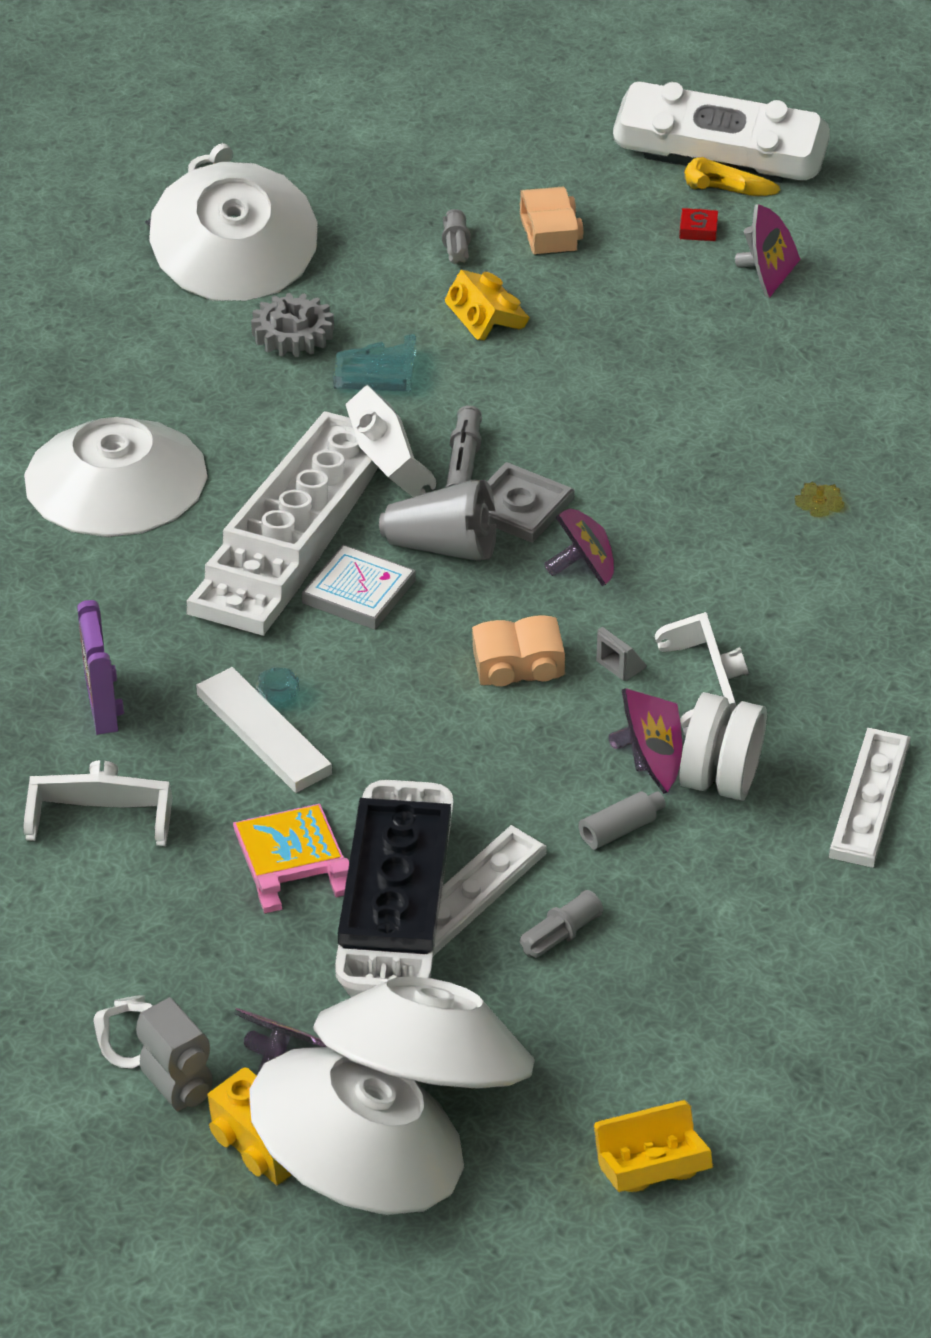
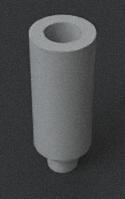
(620, 818)

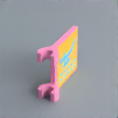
(288, 849)

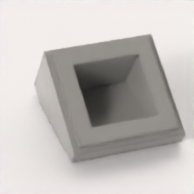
(617, 655)

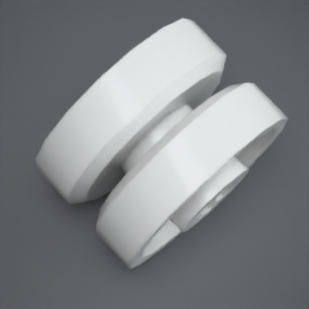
(723, 746)

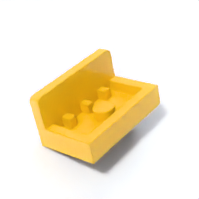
(482, 302)
(233, 1126)
(650, 1147)

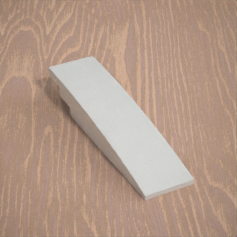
(284, 528)

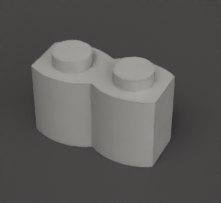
(174, 1054)

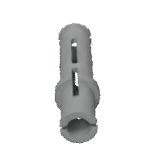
(465, 443)

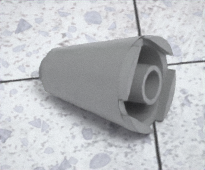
(444, 521)

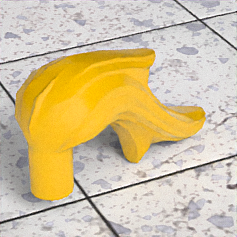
(708, 173)

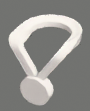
(219, 153)
(101, 1024)

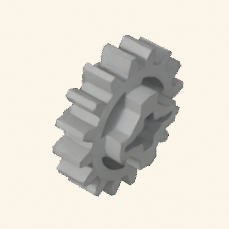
(292, 324)

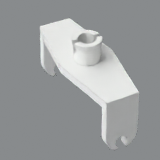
(385, 441)
(696, 631)
(99, 789)

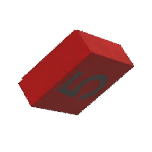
(698, 224)

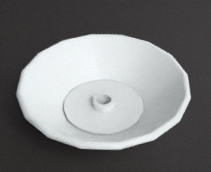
(233, 255)
(115, 477)
(426, 1035)
(355, 1132)

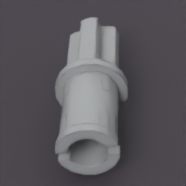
(456, 236)
(561, 924)

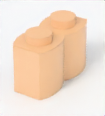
(550, 220)
(518, 650)

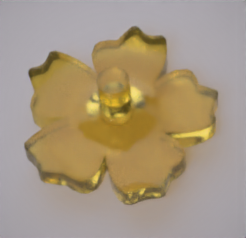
(819, 499)

